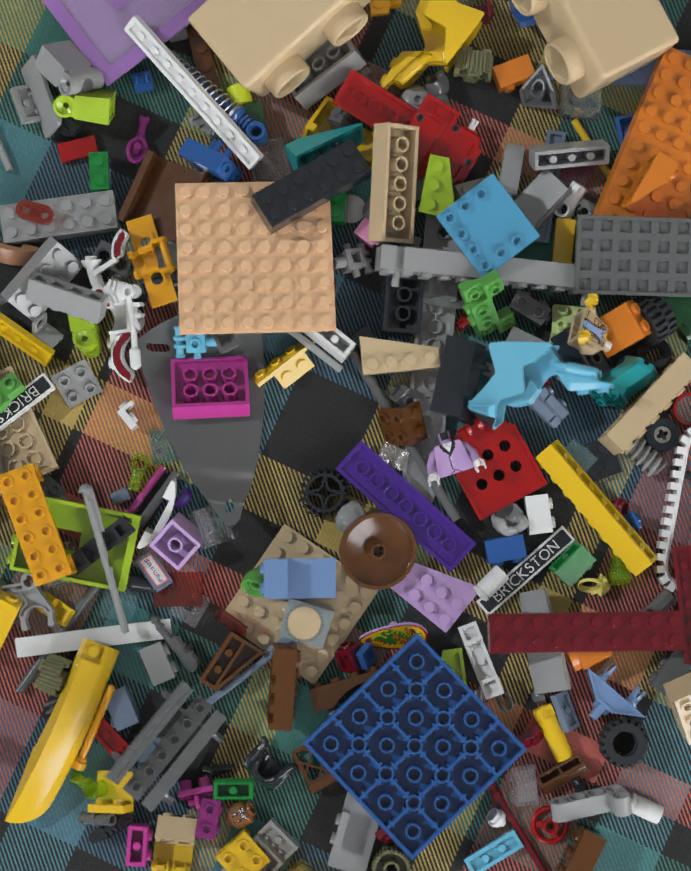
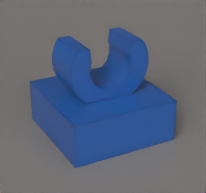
(142, 82)
(366, 655)

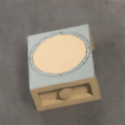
(305, 623)

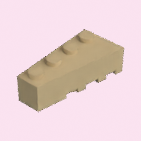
(389, 356)

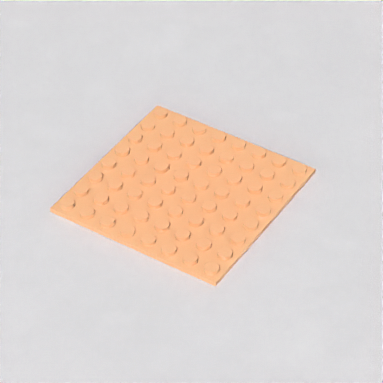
(242, 276)

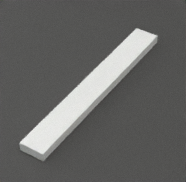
(104, 635)

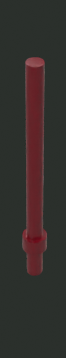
(497, 796)

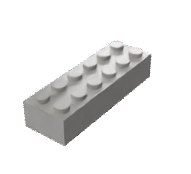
(74, 218)

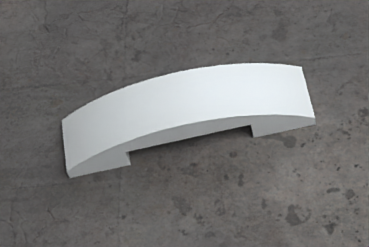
(149, 534)
(480, 660)

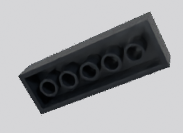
(310, 186)

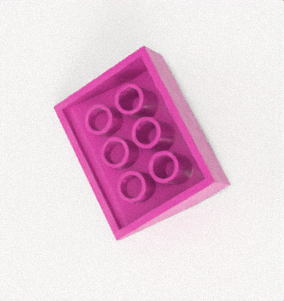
(210, 387)

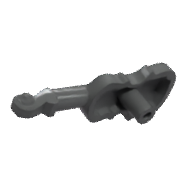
(183, 652)

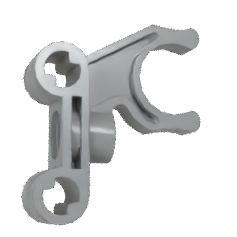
(33, 598)

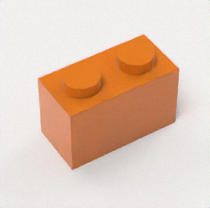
(512, 73)

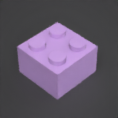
(177, 541)

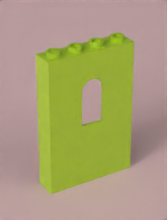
(75, 517)

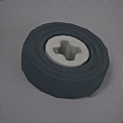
(671, 436)

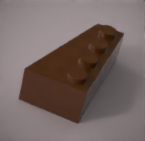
(282, 686)

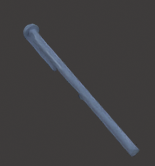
(249, 671)

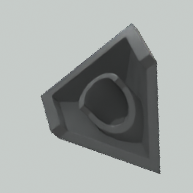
(538, 91)

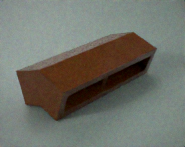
(561, 774)

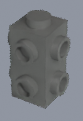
(530, 309)

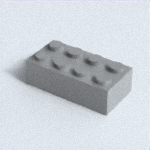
(50, 260)

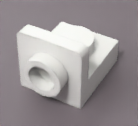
(130, 419)

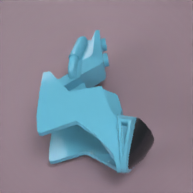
(520, 375)

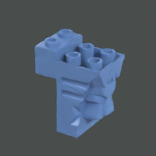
(298, 578)

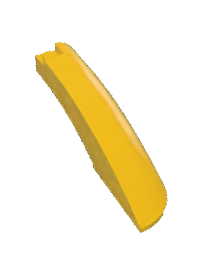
(63, 732)

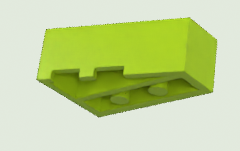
(437, 187)

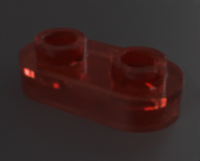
(35, 213)

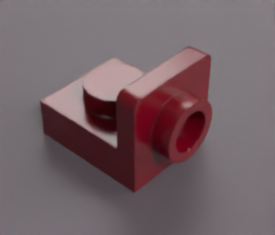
(347, 658)

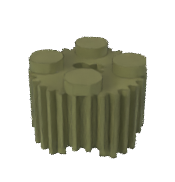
(473, 64)
(53, 674)
(389, 856)

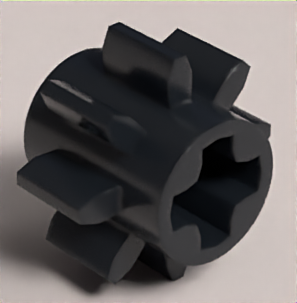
(70, 126)

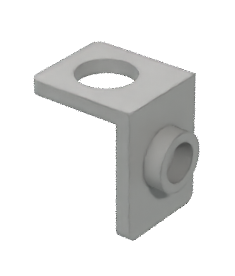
(45, 331)

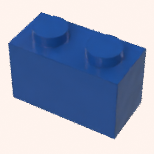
(505, 549)

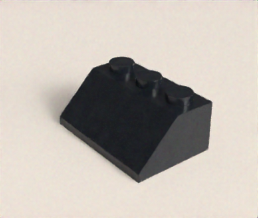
(402, 306)
(572, 355)

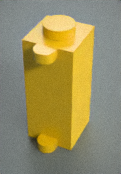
(563, 240)

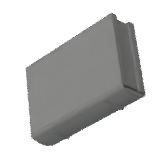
(542, 197)

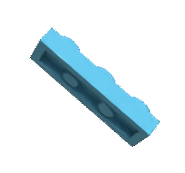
(494, 852)

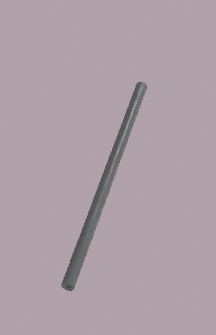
(413, 449)

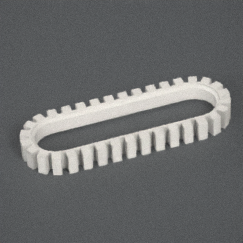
(672, 510)

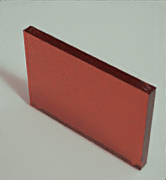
(184, 591)

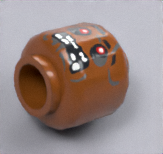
(240, 814)

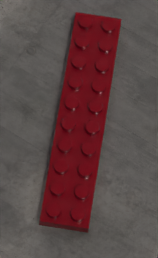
(585, 632)

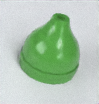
(251, 582)

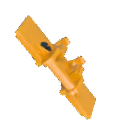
(145, 262)

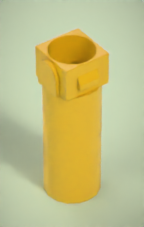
(553, 732)

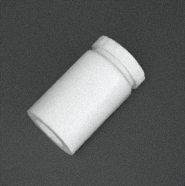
(490, 583)
(646, 808)

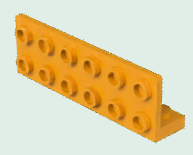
(35, 524)

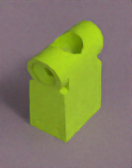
(89, 106)
(86, 336)

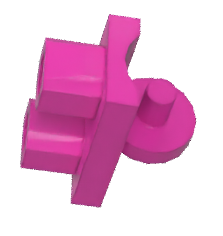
(186, 792)

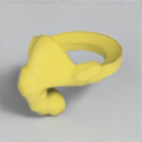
(601, 588)

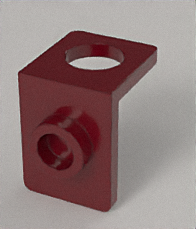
(488, 10)

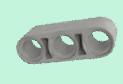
(511, 168)

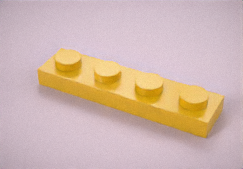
(25, 341)

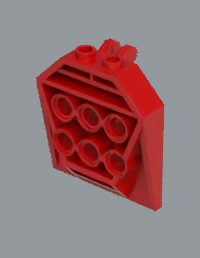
(514, 484)

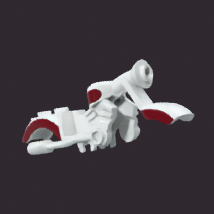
(121, 305)

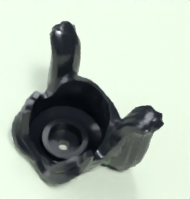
(265, 769)

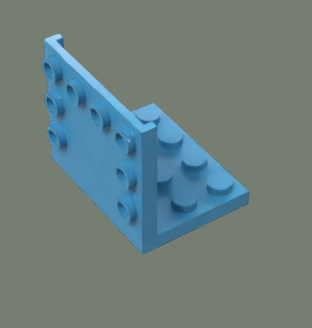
(488, 226)

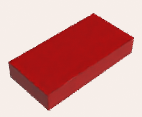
(77, 149)

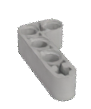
(591, 802)

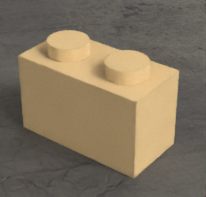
(176, 829)

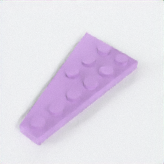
(435, 594)

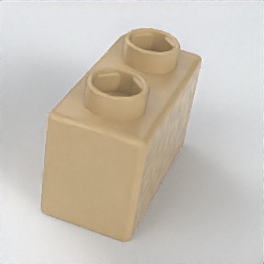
(271, 39)
(599, 39)

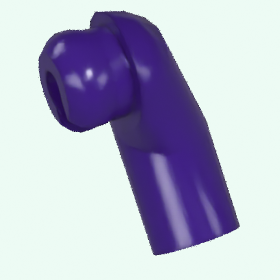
(183, 499)

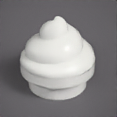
(496, 818)

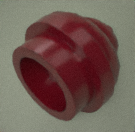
(621, 505)

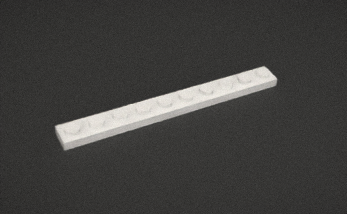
(193, 92)

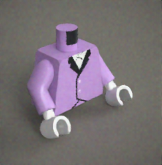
(451, 458)

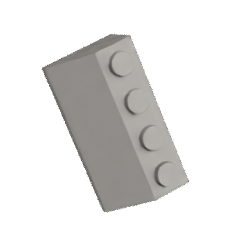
(328, 69)

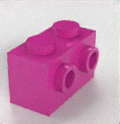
(138, 844)

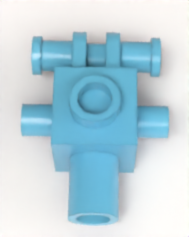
(194, 344)

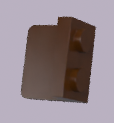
(403, 424)

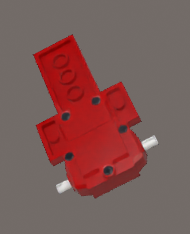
(435, 119)

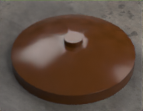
(377, 550)

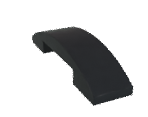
(112, 536)

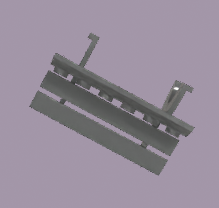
(167, 747)

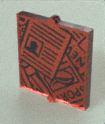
(230, 622)

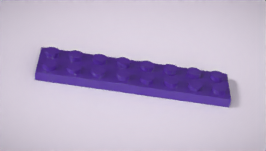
(398, 497)

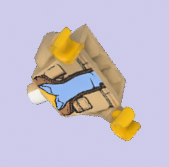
(587, 330)

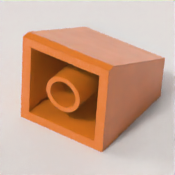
(625, 327)

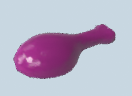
(137, 146)

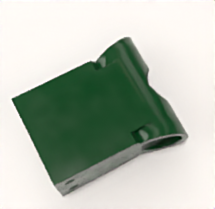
(682, 310)

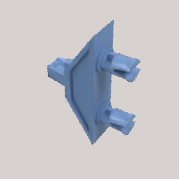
(608, 699)

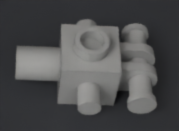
(353, 260)

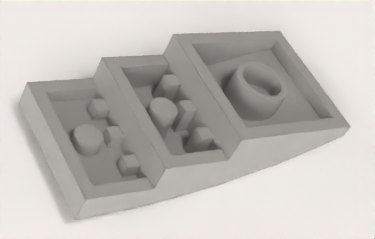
(275, 844)

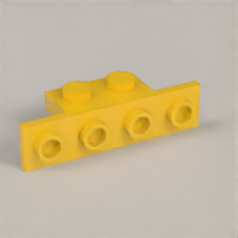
(287, 367)

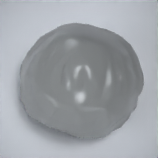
(348, 514)
(509, 520)

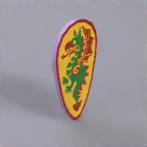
(393, 635)

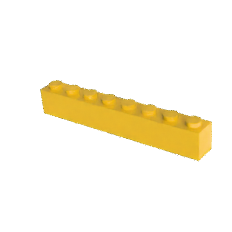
(596, 508)

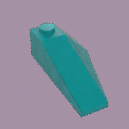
(312, 146)

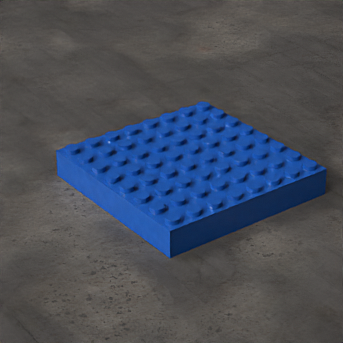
(414, 746)

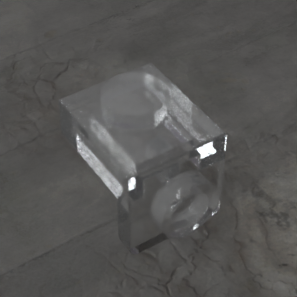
(393, 455)

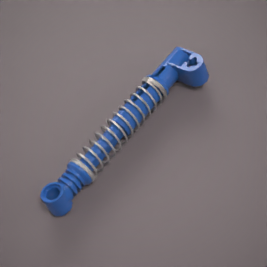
(237, 113)

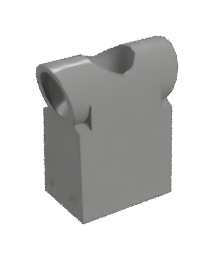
(68, 68)

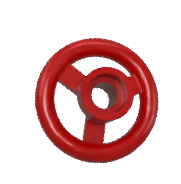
(552, 831)

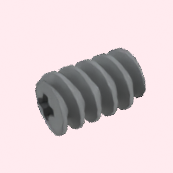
(646, 457)

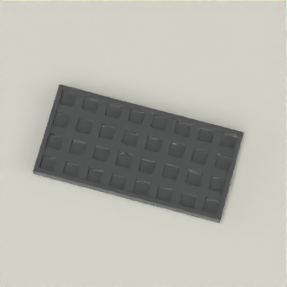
(633, 256)

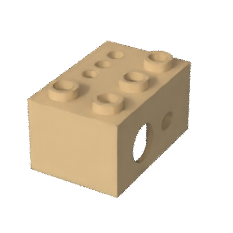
(679, 698)

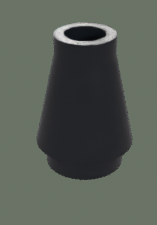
(138, 584)

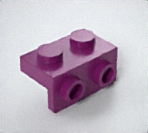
(208, 818)

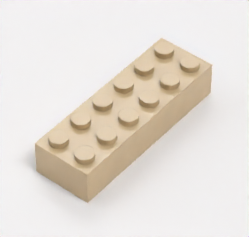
(393, 183)
(647, 405)

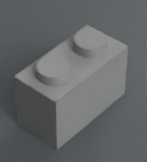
(158, 662)

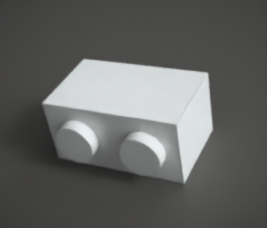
(538, 514)

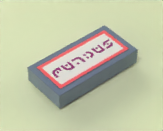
(153, 571)

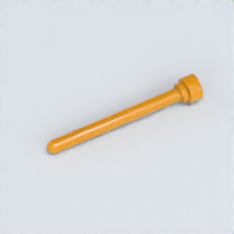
(81, 760)

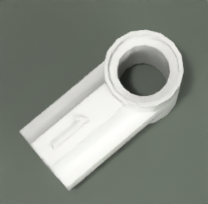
(573, 200)

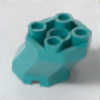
(628, 378)

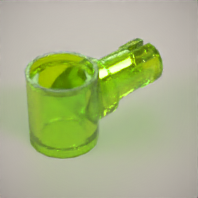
(137, 473)
(618, 573)
(88, 785)

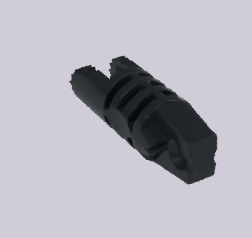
(107, 832)

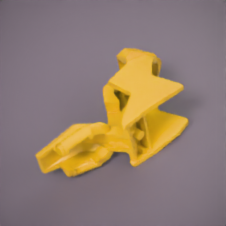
(445, 30)

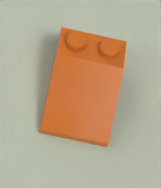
(654, 173)

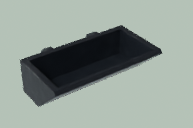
(457, 377)

